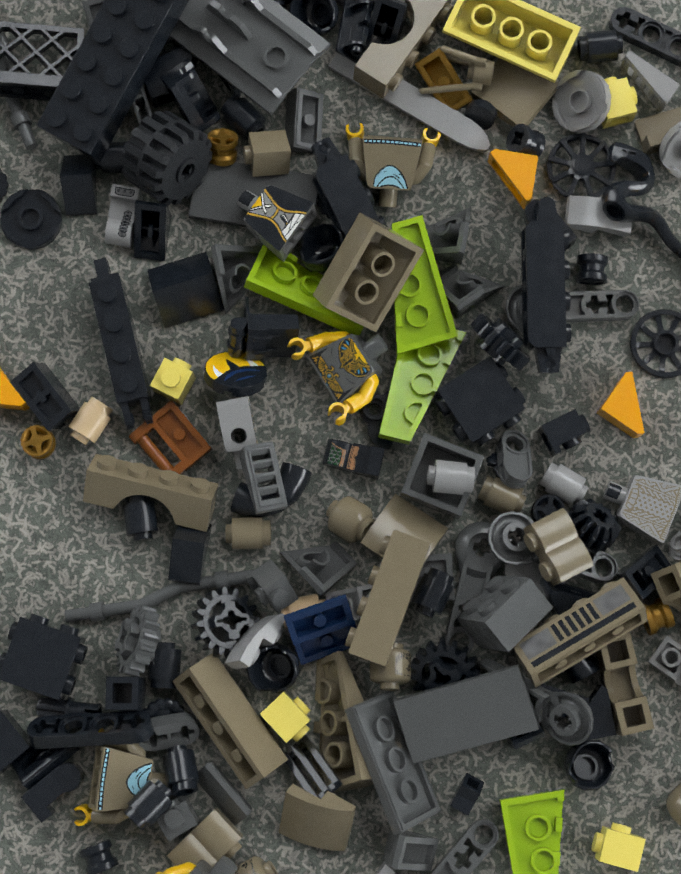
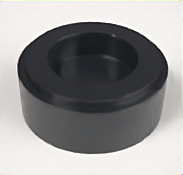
(482, 113)

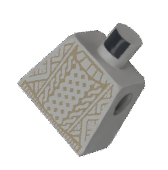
(645, 505)

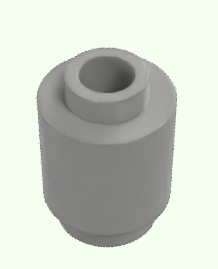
(451, 477)
(564, 483)

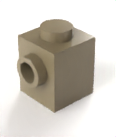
(267, 153)

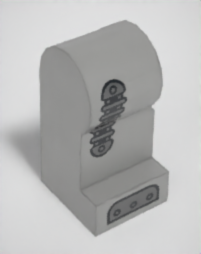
(122, 215)

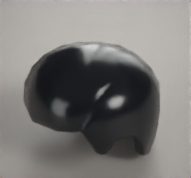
(316, 14)
(320, 246)
(274, 669)
(584, 773)

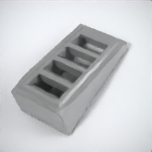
(651, 81)

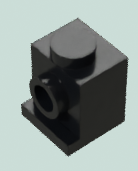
(564, 432)

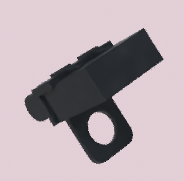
(262, 335)

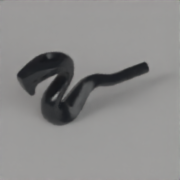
(614, 200)

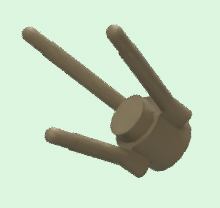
(479, 71)

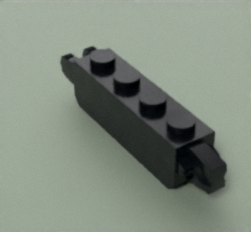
(340, 187)
(544, 286)
(120, 343)

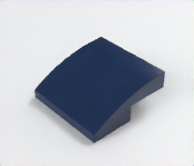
(320, 628)

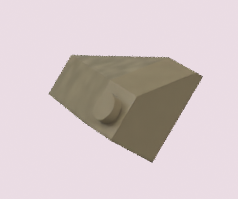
(336, 692)

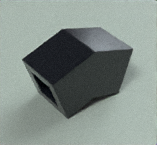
(467, 794)

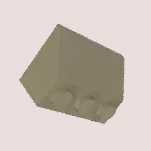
(367, 272)

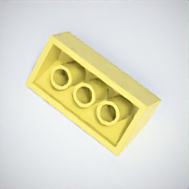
(515, 33)

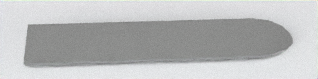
(424, 109)

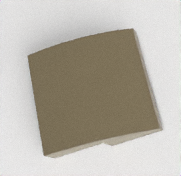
(516, 93)
(405, 518)
(317, 821)

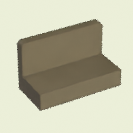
(654, 128)

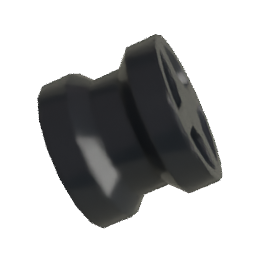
(525, 140)
(591, 269)
(547, 504)
(99, 857)

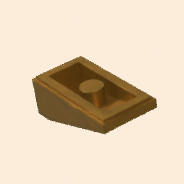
(438, 72)

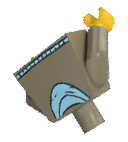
(391, 161)
(116, 778)

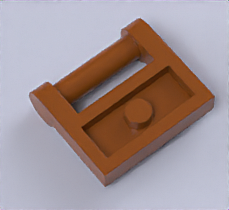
(178, 435)

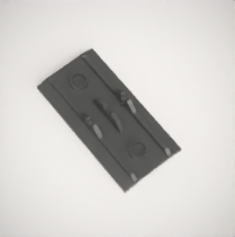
(250, 45)

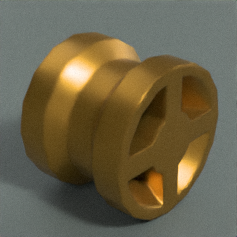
(223, 146)
(34, 437)
(658, 616)

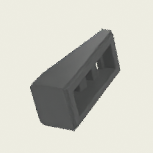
(248, 458)

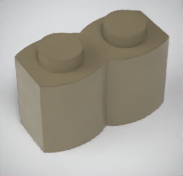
(557, 547)
(208, 841)

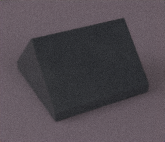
(185, 290)

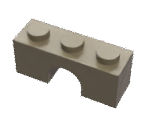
(619, 676)

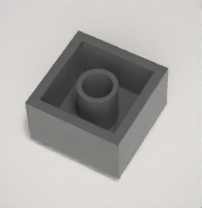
(415, 486)
(504, 612)

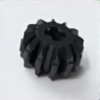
(594, 525)

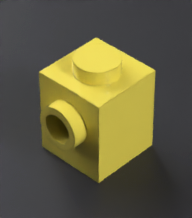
(622, 102)
(173, 380)
(287, 717)
(618, 847)

